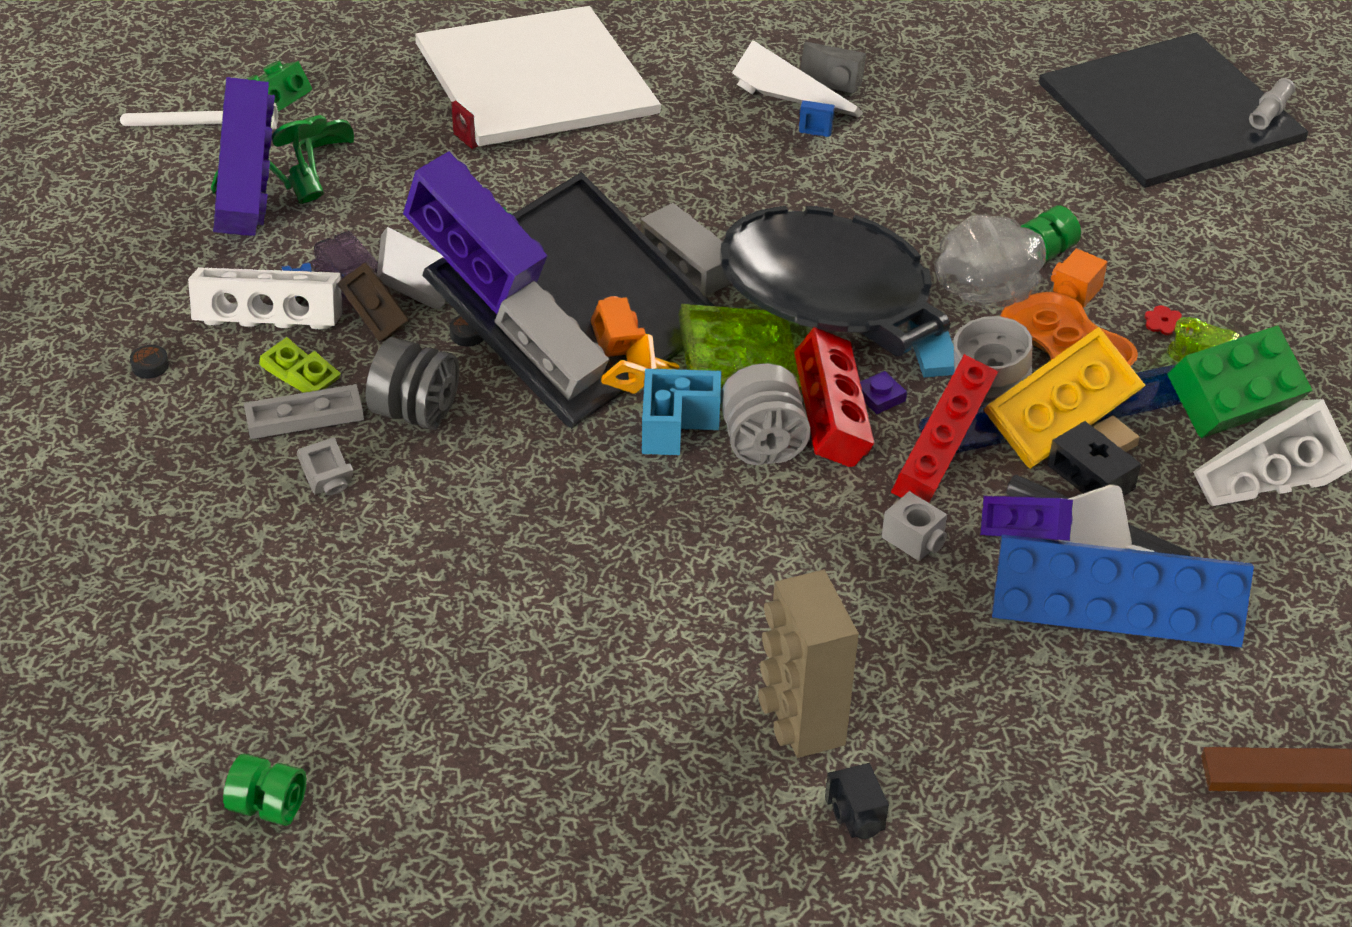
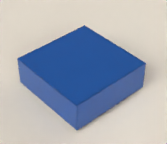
(816, 118)

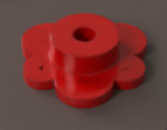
(1162, 320)

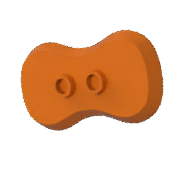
(1060, 322)

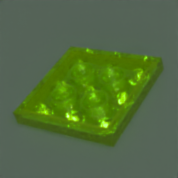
(735, 339)

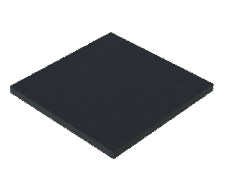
(1169, 109)
(590, 257)

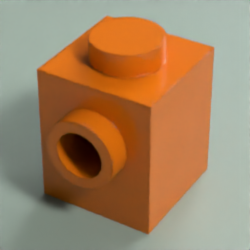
(1079, 276)

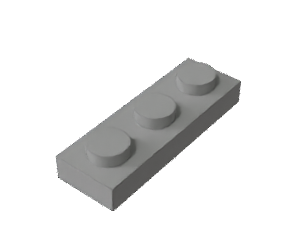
(303, 411)

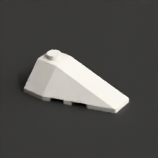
(776, 78)
(1281, 453)

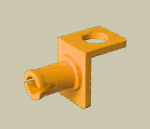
(639, 357)

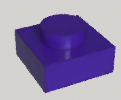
(882, 392)

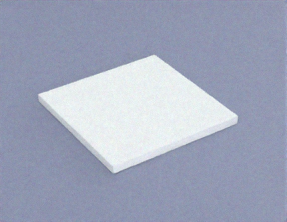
(537, 74)

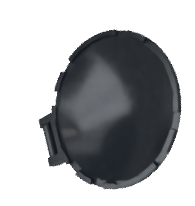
(832, 274)

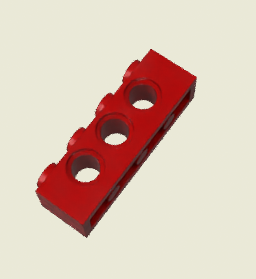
(833, 398)
(945, 429)

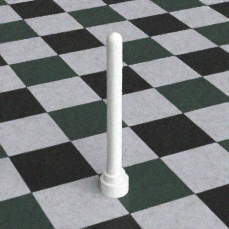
(180, 118)

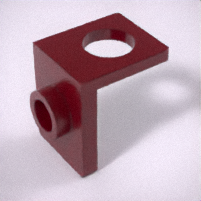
(463, 132)

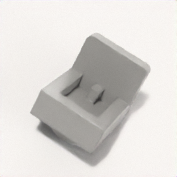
(325, 467)

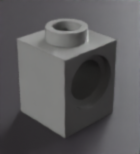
(915, 526)

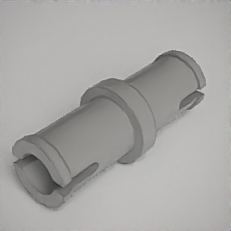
(1272, 103)

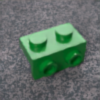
(285, 82)

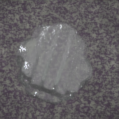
(990, 261)

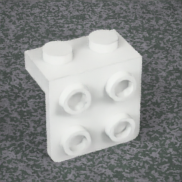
(1101, 519)

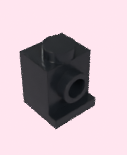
(857, 800)

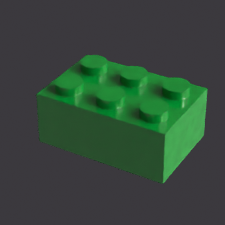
(1239, 381)

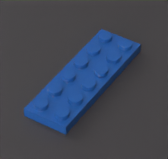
(1122, 590)

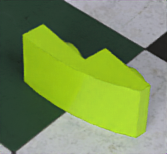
(297, 368)

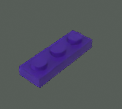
(1027, 517)

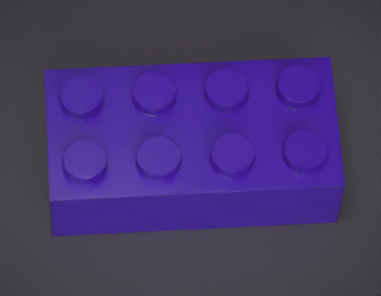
(243, 157)
(472, 230)

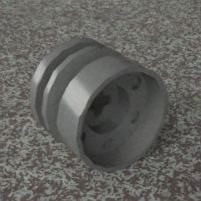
(412, 383)

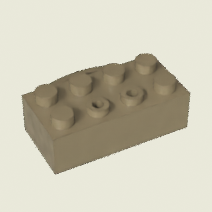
(808, 664)

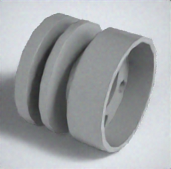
(1000, 345)
(764, 414)

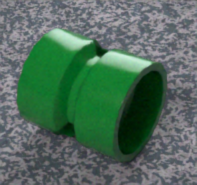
(1058, 229)
(259, 787)

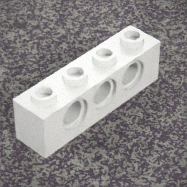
(318, 288)

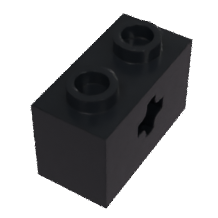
(1092, 460)

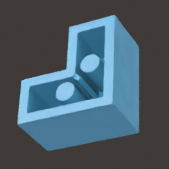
(678, 402)

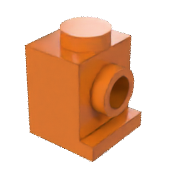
(615, 326)

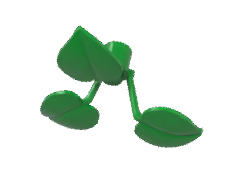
(313, 133)

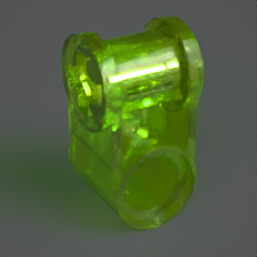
(1203, 337)

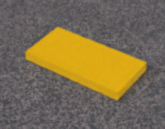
(1063, 393)

